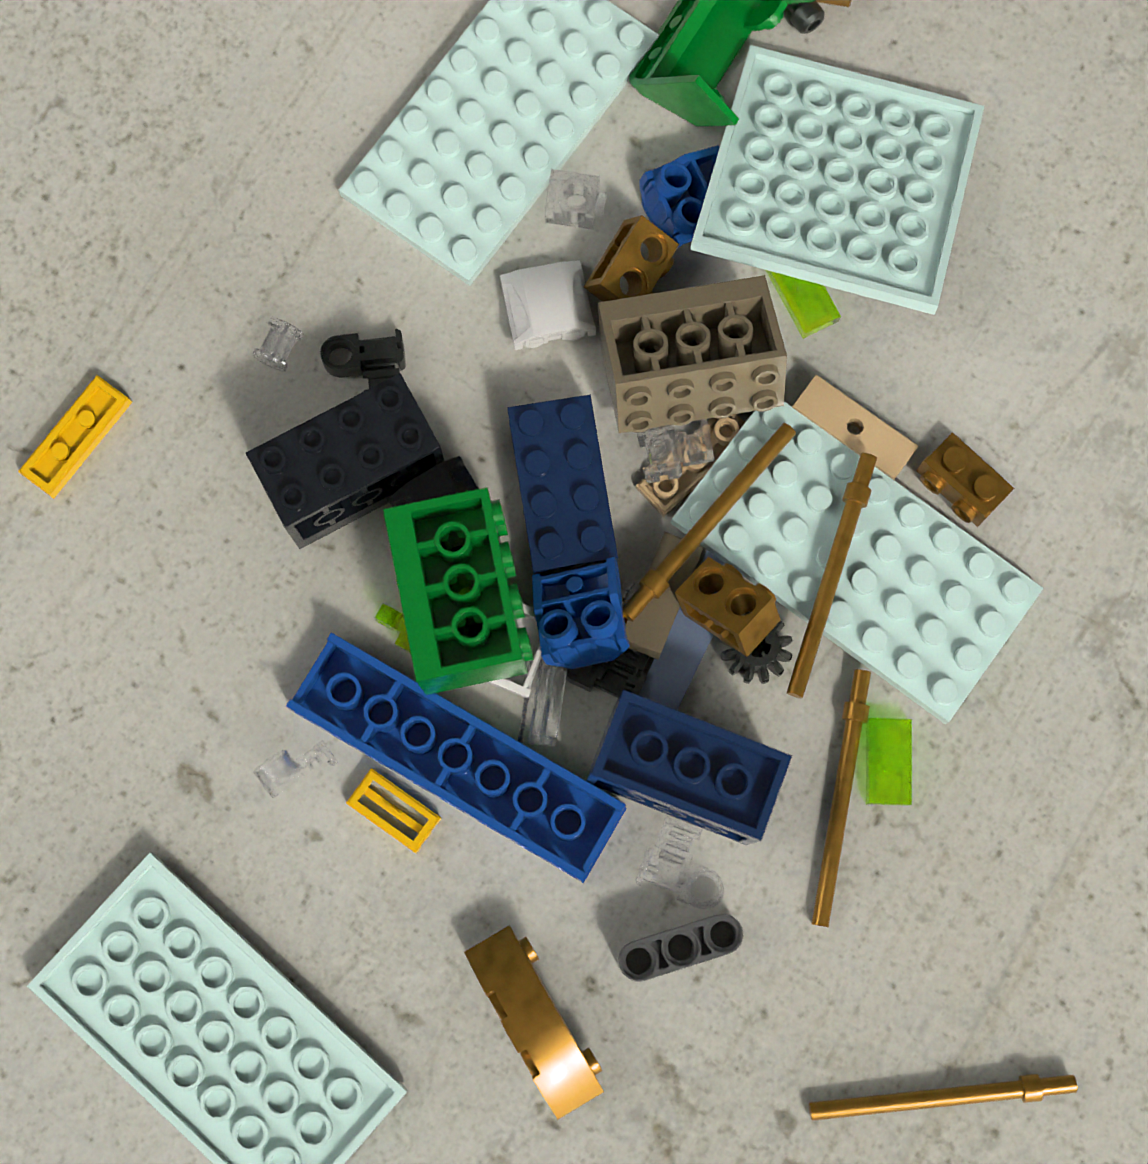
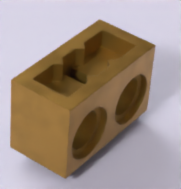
(625, 259)
(723, 611)

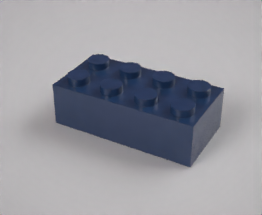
(562, 484)

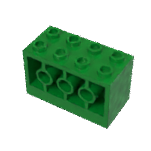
(429, 586)

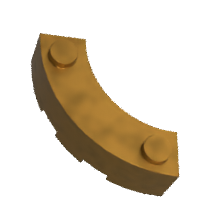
(533, 1021)

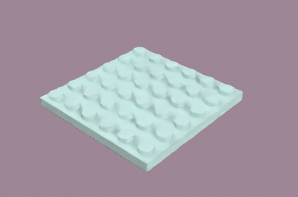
(840, 180)

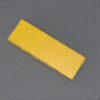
(75, 436)

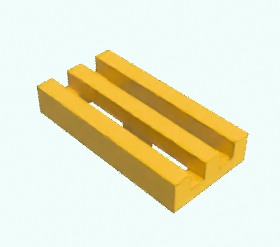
(423, 832)

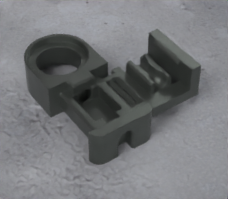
(374, 354)
(618, 676)

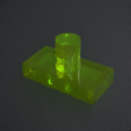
(806, 303)
(889, 762)

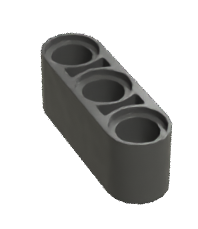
(702, 947)

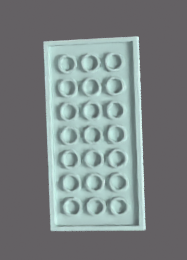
(494, 124)
(915, 589)
(213, 1029)

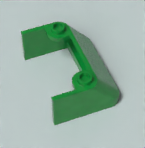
(695, 53)

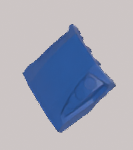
(676, 193)
(580, 615)

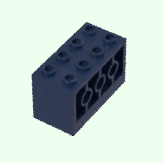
(688, 769)

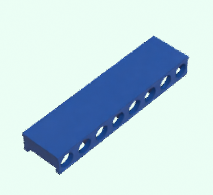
(458, 758)

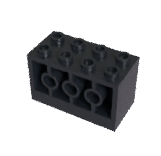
(346, 460)

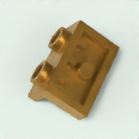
(964, 480)

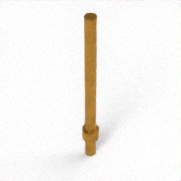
(855, 498)
(656, 582)
(855, 715)
(1027, 1087)

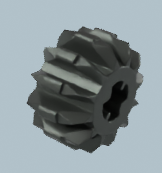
(761, 664)

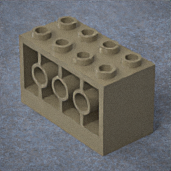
(692, 354)

